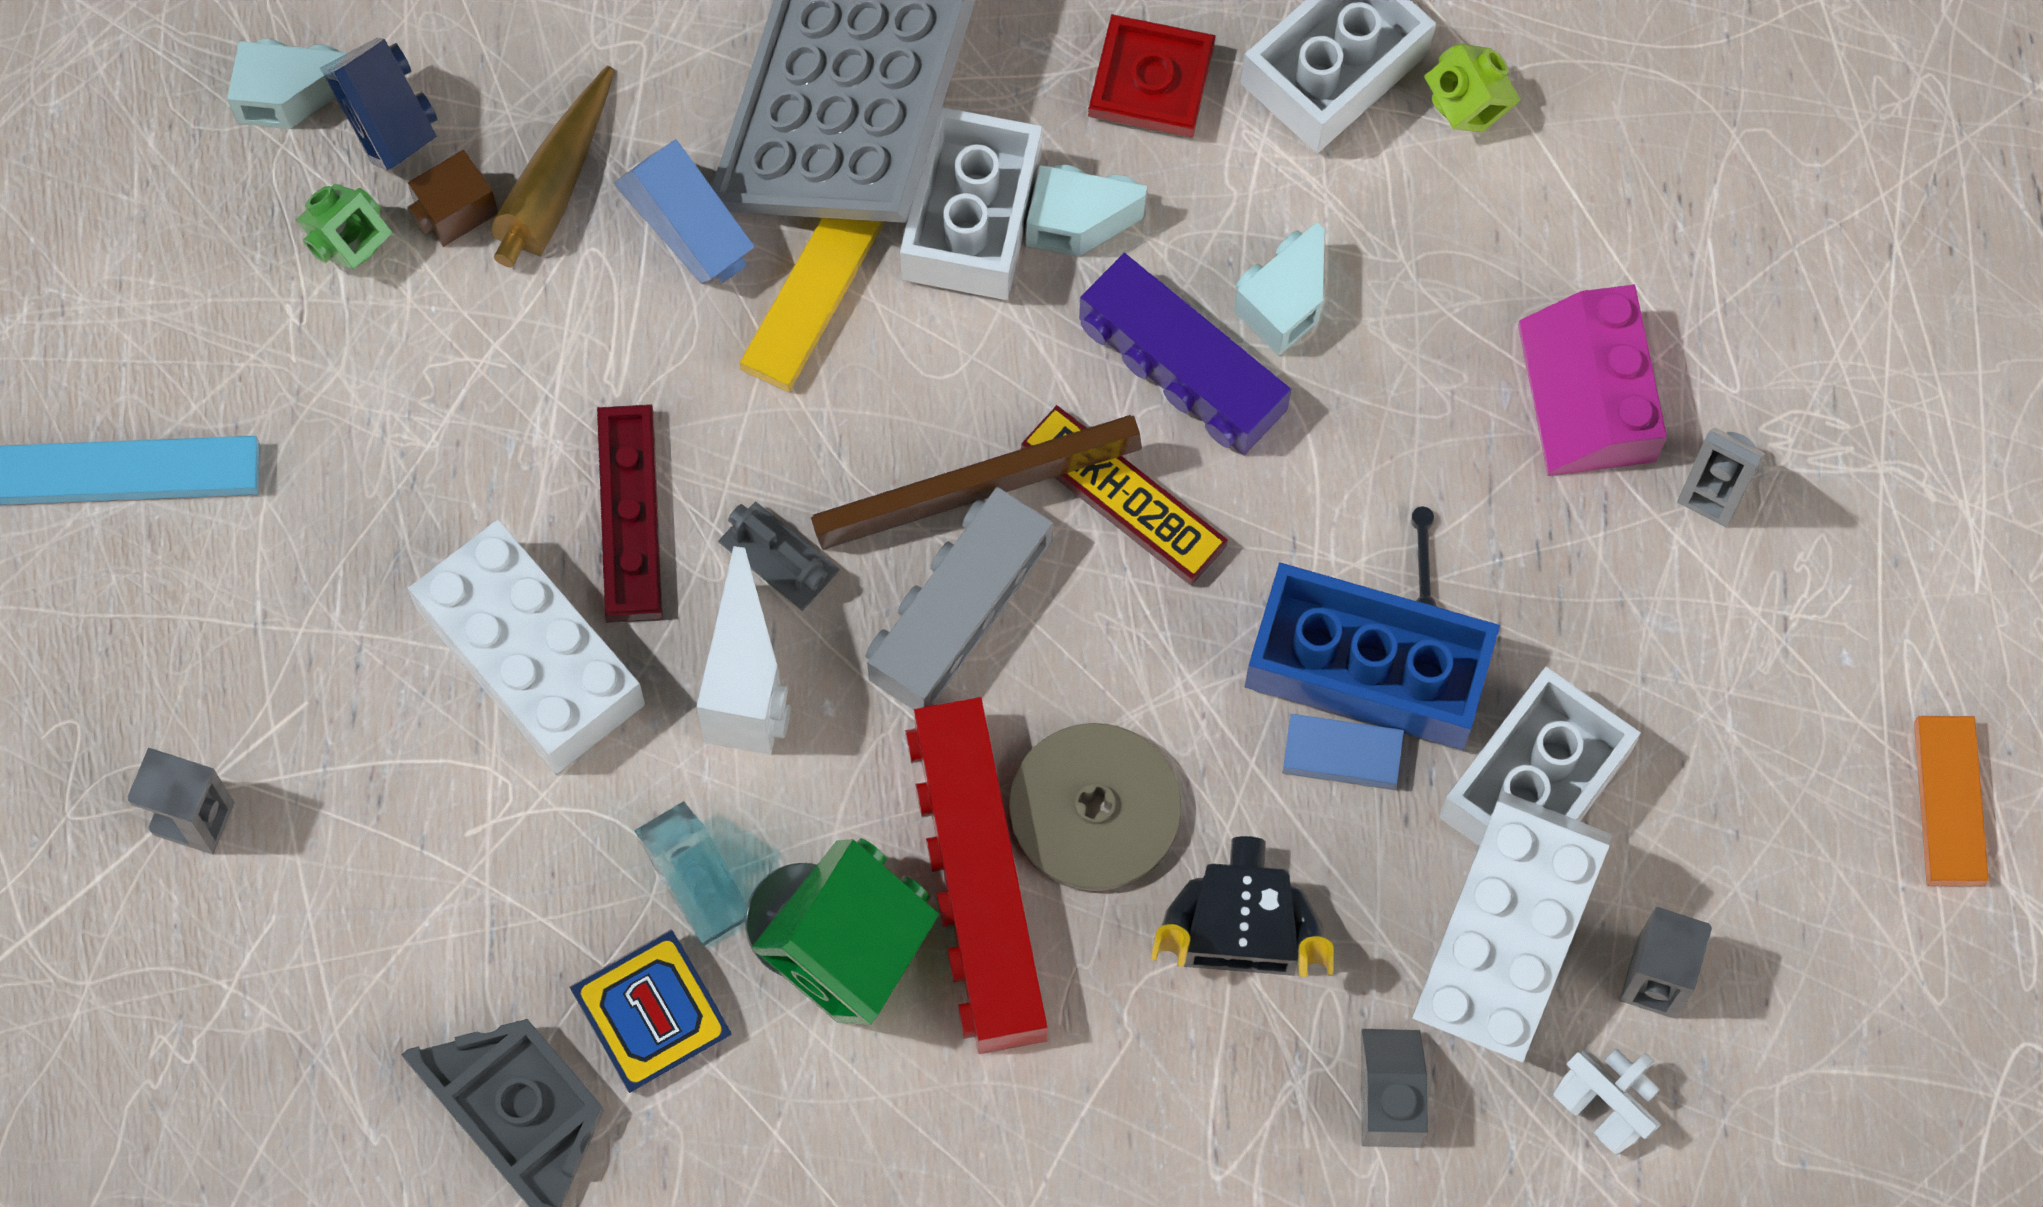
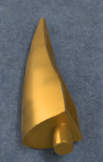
(548, 180)

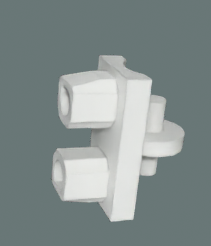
(1629, 1117)

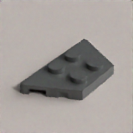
(515, 1105)

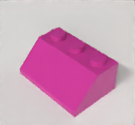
(1593, 382)

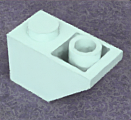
(279, 83)
(1081, 210)
(1287, 293)

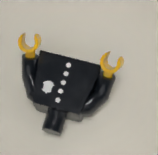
(1244, 919)

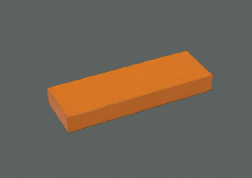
(1951, 801)

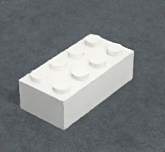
(527, 646)
(1512, 926)

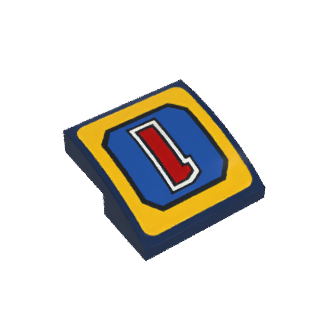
(650, 1010)

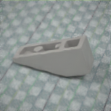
(1720, 475)

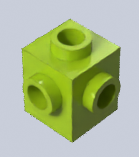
(1471, 87)

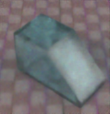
(693, 872)

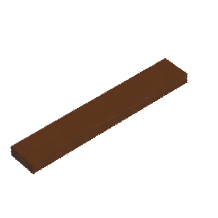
(977, 481)

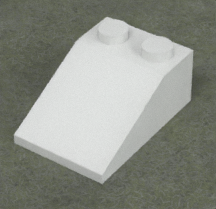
(741, 686)

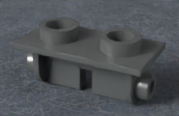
(778, 554)

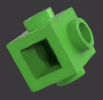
(343, 225)

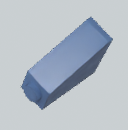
(686, 213)

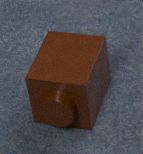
(451, 199)

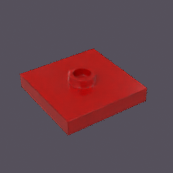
(1151, 76)

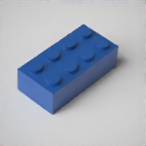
(1371, 656)

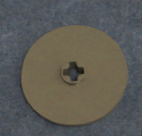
(1113, 846)

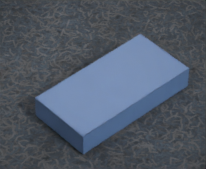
(1343, 751)

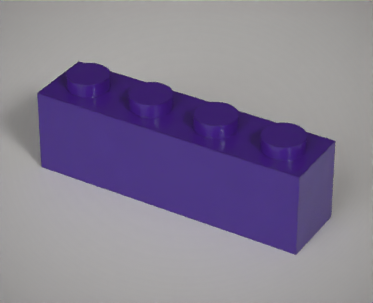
(1183, 355)

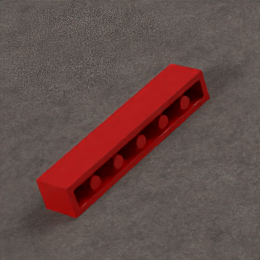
(979, 876)

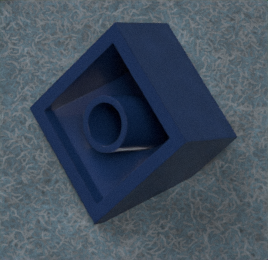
(380, 102)

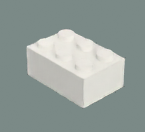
(1335, 62)
(972, 204)
(1549, 751)

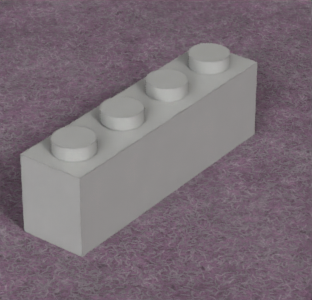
(959, 600)

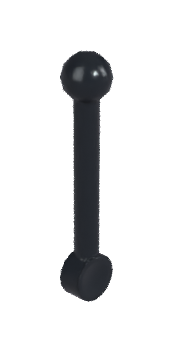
(1422, 520)

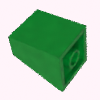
(848, 932)

